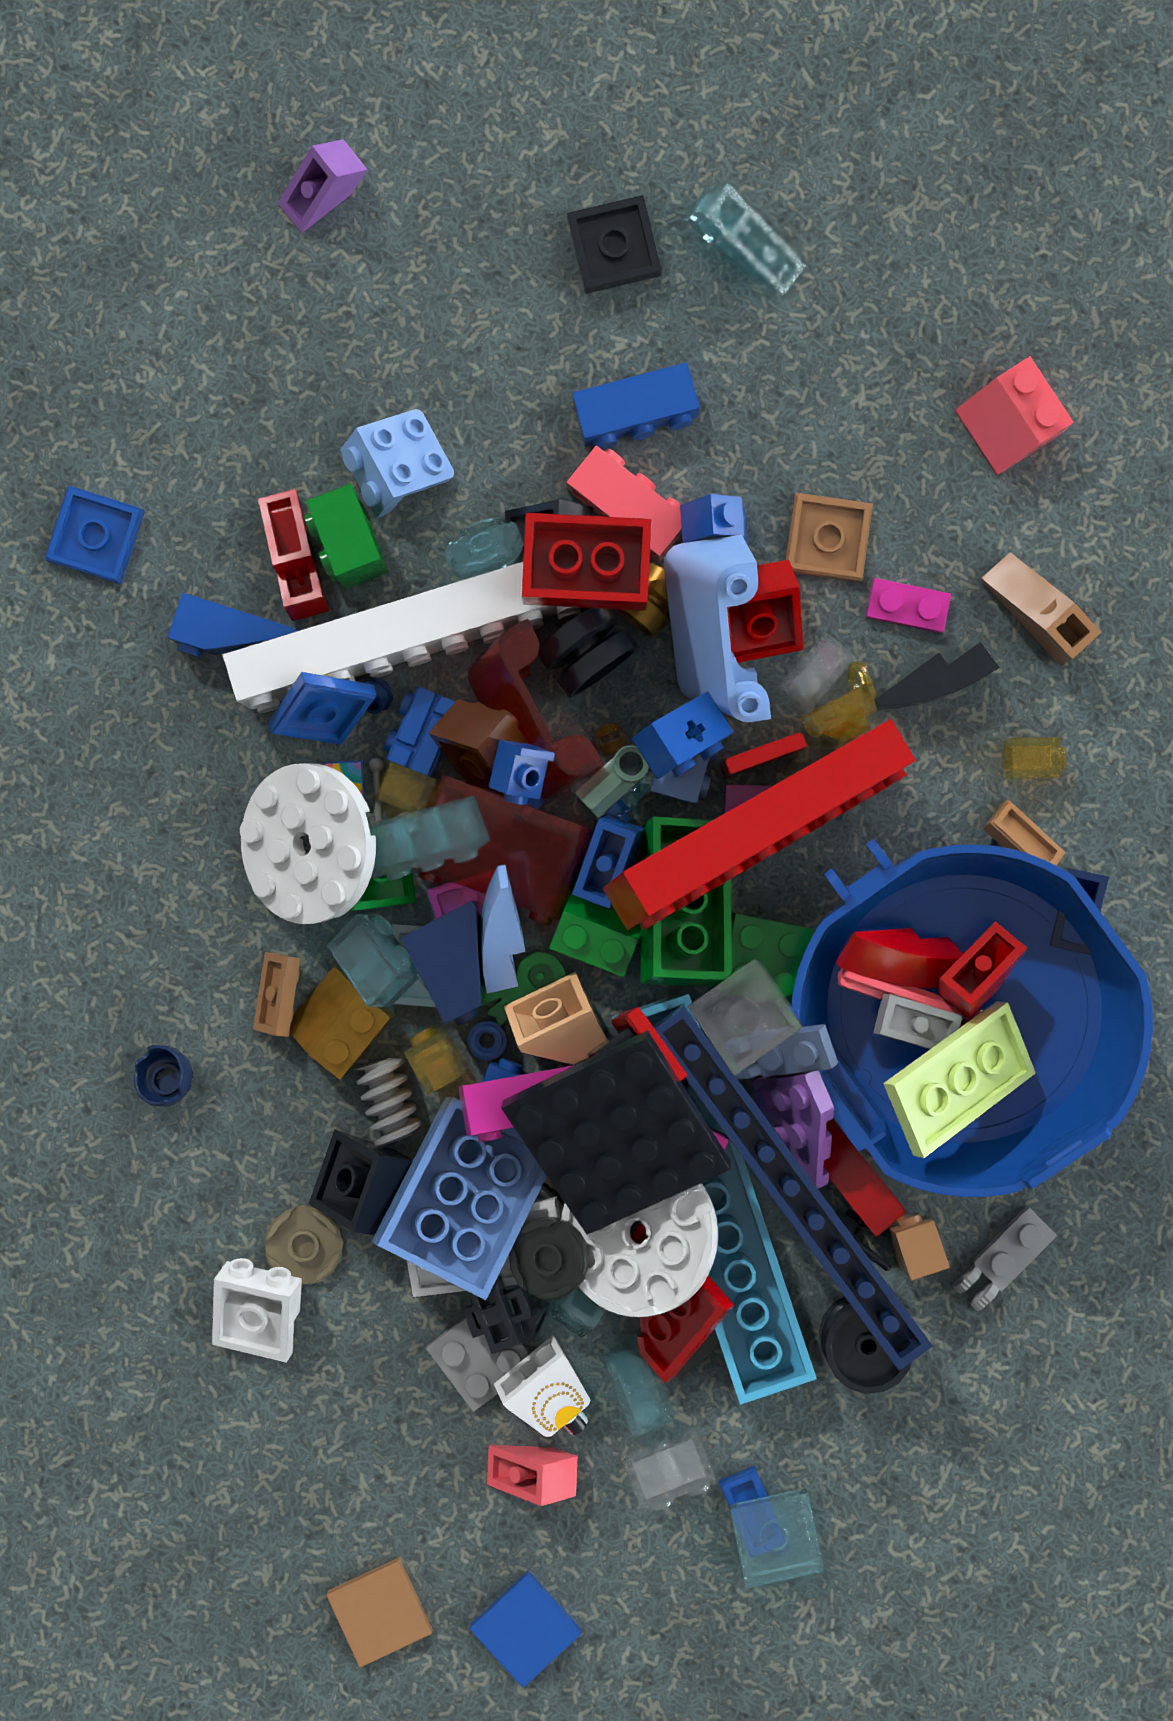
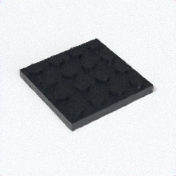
(616, 1133)

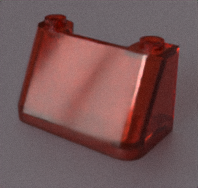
(499, 685)
(536, 847)

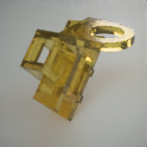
(846, 715)

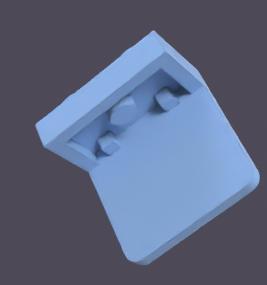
(395, 460)

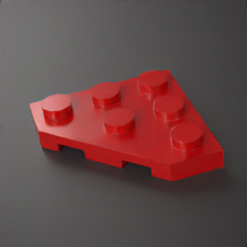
(675, 1336)

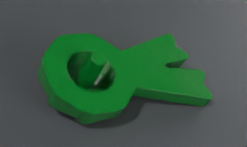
(532, 974)

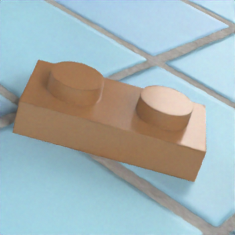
(276, 994)

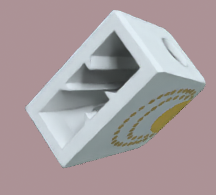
(545, 1391)

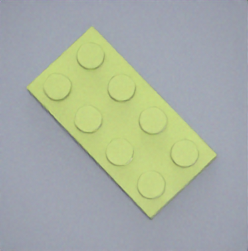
(959, 1079)

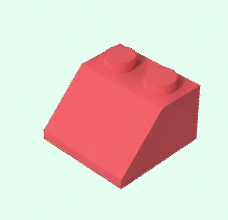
(1014, 416)

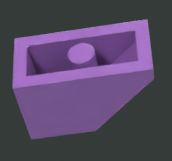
(321, 183)

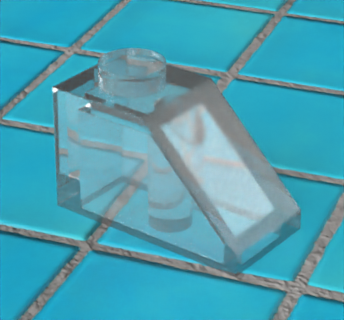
(815, 674)

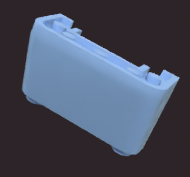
(700, 586)

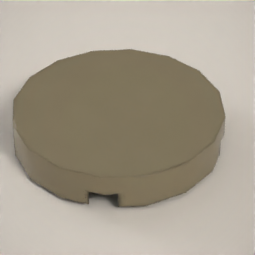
(314, 1236)

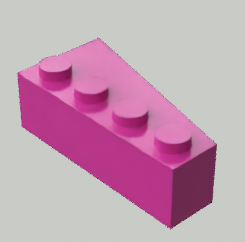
(483, 1102)

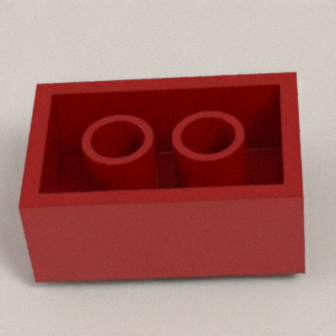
(586, 561)

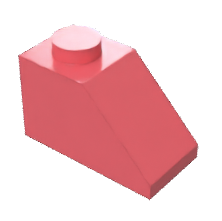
(533, 1473)

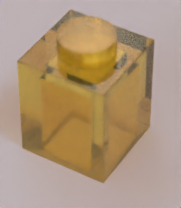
(1033, 758)
(406, 788)

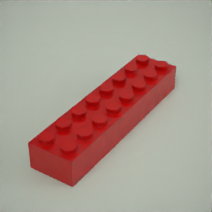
(759, 827)

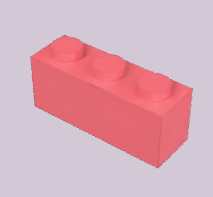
(618, 493)

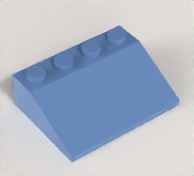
(462, 1202)

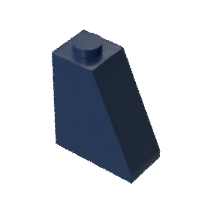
(450, 962)

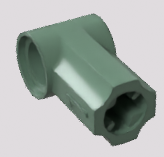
(610, 783)

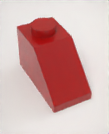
(981, 970)

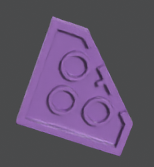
(798, 1112)

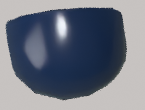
(167, 1089)

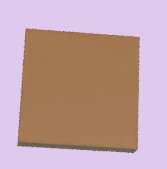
(828, 537)
(379, 1612)

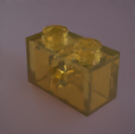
(435, 1058)

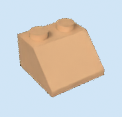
(556, 1022)

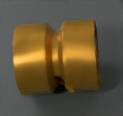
(655, 616)

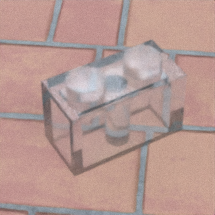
(669, 1470)

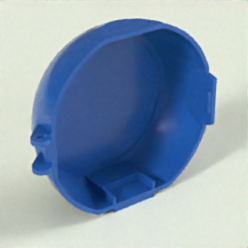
(1077, 1014)

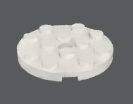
(342, 852)
(660, 1270)

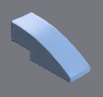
(500, 934)

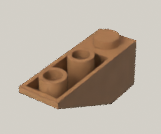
(1041, 609)

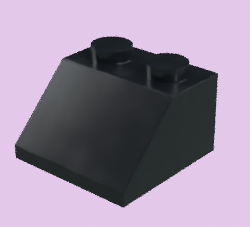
(358, 1182)

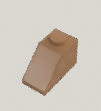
(918, 1246)

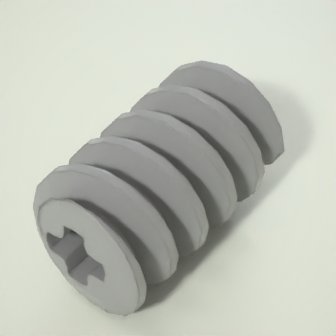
(388, 1099)

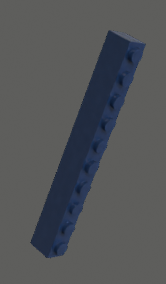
(792, 1189)

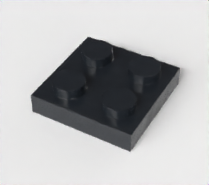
(614, 244)

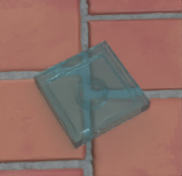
(776, 1538)

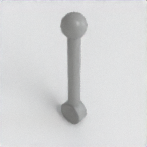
(376, 766)

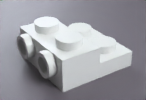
(255, 1309)

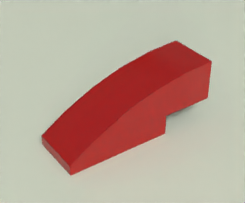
(293, 555)
(899, 957)
(860, 1183)

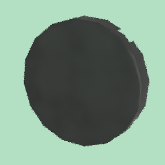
(549, 1258)

